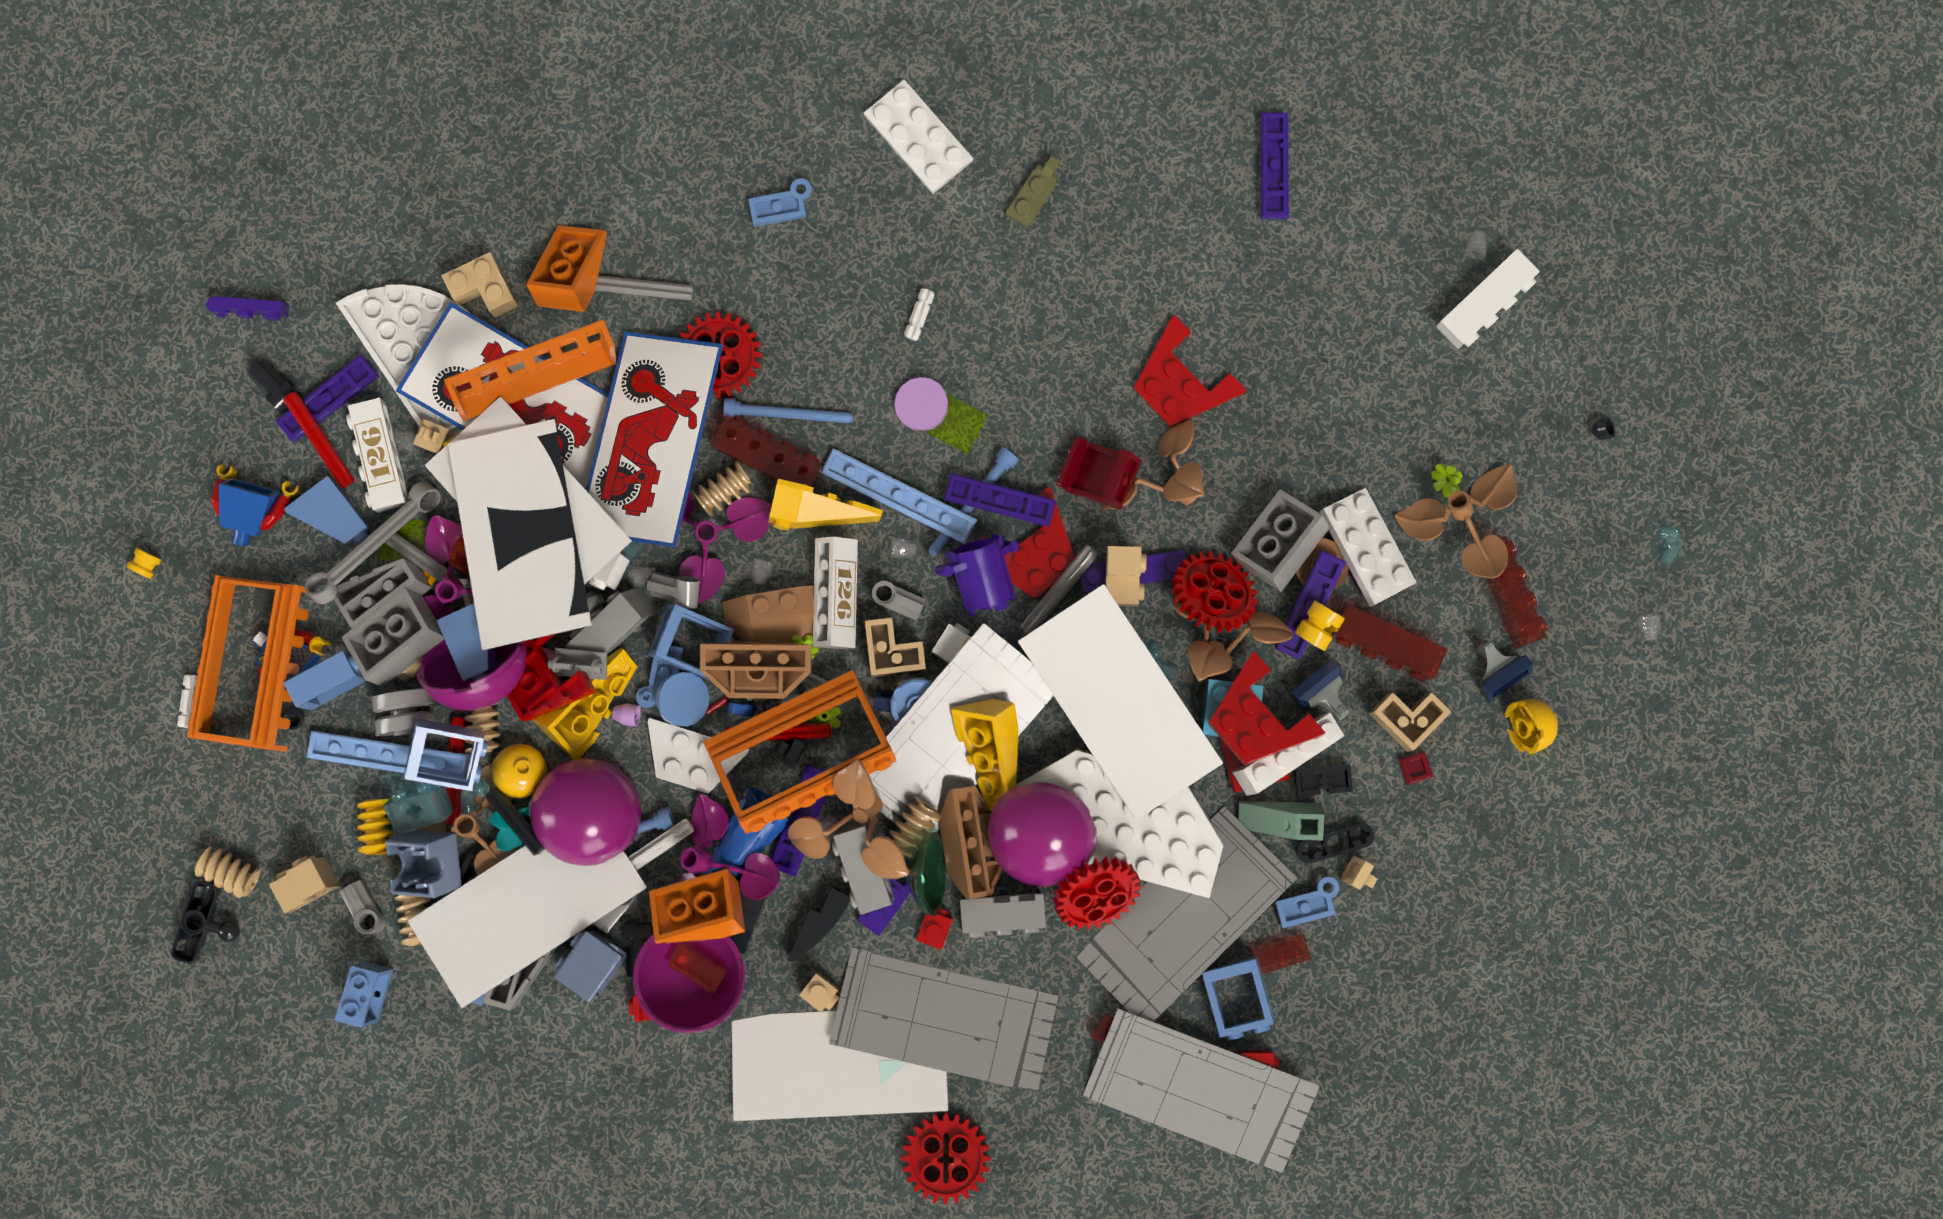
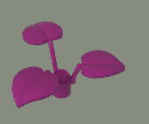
(749, 523)
(439, 541)
(711, 822)

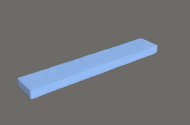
(899, 496)
(379, 754)

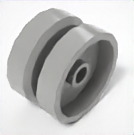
(403, 711)

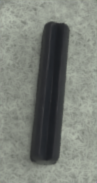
(514, 820)

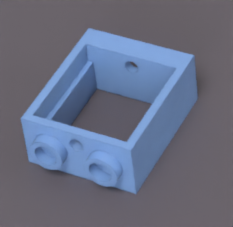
(668, 629)
(324, 681)
(439, 777)
(1230, 970)
(358, 1001)

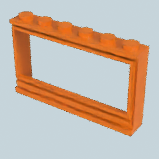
(535, 376)
(274, 667)
(781, 719)

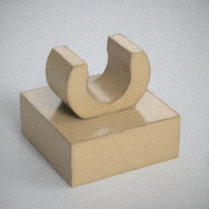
(431, 436)
(1358, 873)

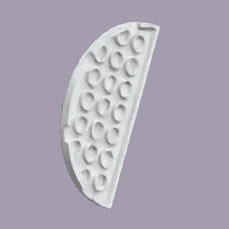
(394, 328)

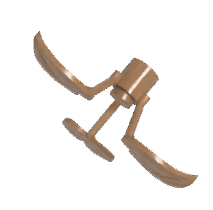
(1187, 481)
(1486, 556)
(1212, 659)
(853, 786)
(469, 827)

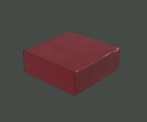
(1415, 768)

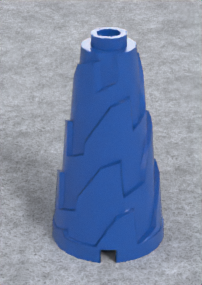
(736, 844)

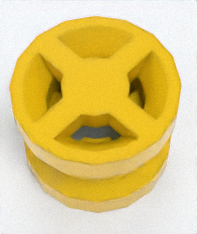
(143, 563)

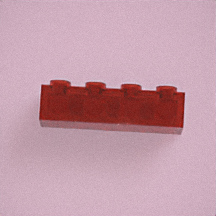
(764, 454)
(1516, 602)
(1389, 643)

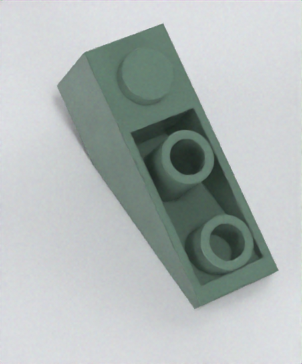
(1283, 819)

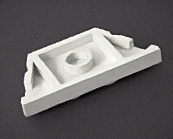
(683, 758)

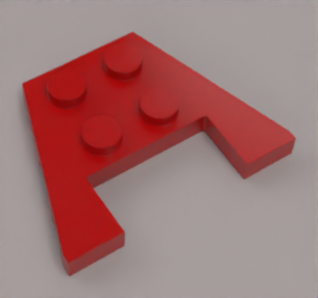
(1172, 388)
(1041, 556)
(540, 687)
(1249, 725)

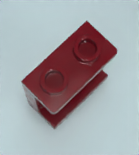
(1098, 473)

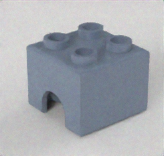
(428, 863)
(589, 964)

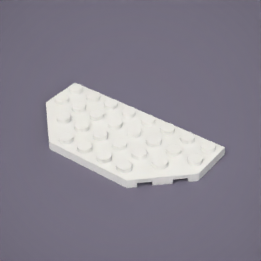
(1165, 846)

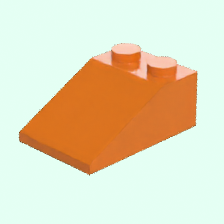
(568, 269)
(697, 909)

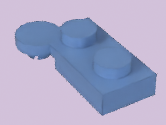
(659, 671)

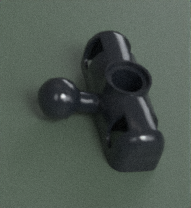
(205, 908)

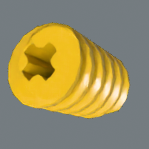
(373, 827)

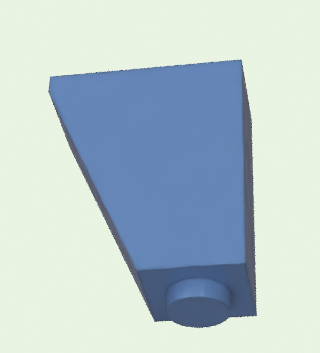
(331, 512)
(464, 643)

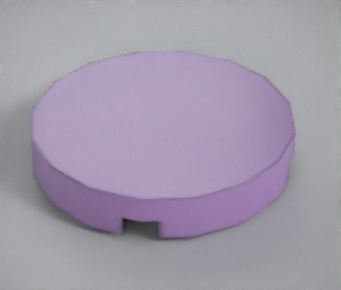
(921, 404)

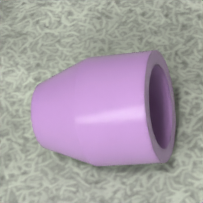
(626, 714)

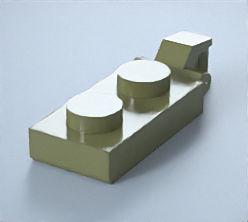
(1034, 193)

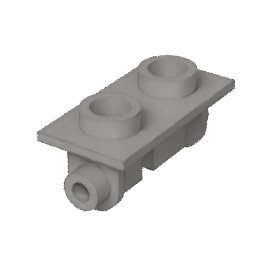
(570, 661)

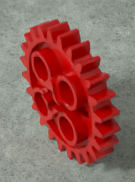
(743, 354)
(1214, 592)
(1097, 893)
(971, 1158)

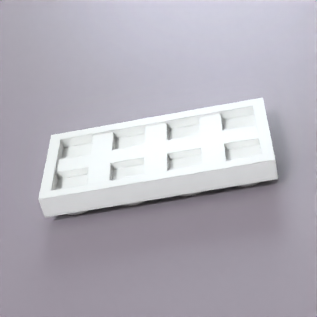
(918, 136)
(1368, 547)

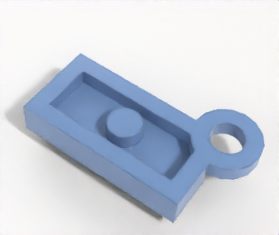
(780, 206)
(1308, 905)

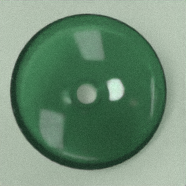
(928, 874)

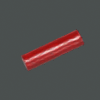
(717, 705)

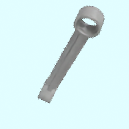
(372, 542)

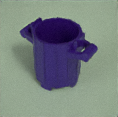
(981, 573)

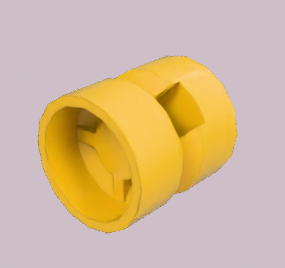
(1319, 625)

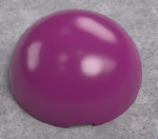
(444, 684)
(585, 811)
(1041, 833)
(676, 1000)

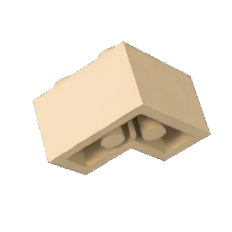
(484, 279)
(1123, 574)
(886, 656)
(1408, 725)
(303, 883)

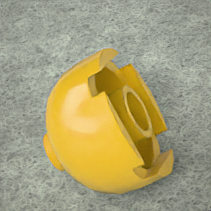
(1533, 725)
(518, 770)

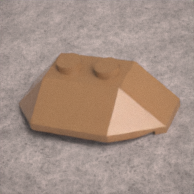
(771, 614)
(755, 667)
(966, 843)

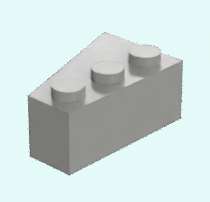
(367, 593)
(614, 623)
(868, 889)
(1003, 914)
(511, 991)

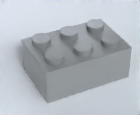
(1280, 540)
(393, 637)

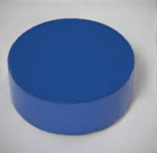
(742, 709)

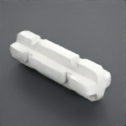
(919, 314)
(187, 700)

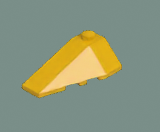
(799, 507)
(575, 724)
(991, 739)

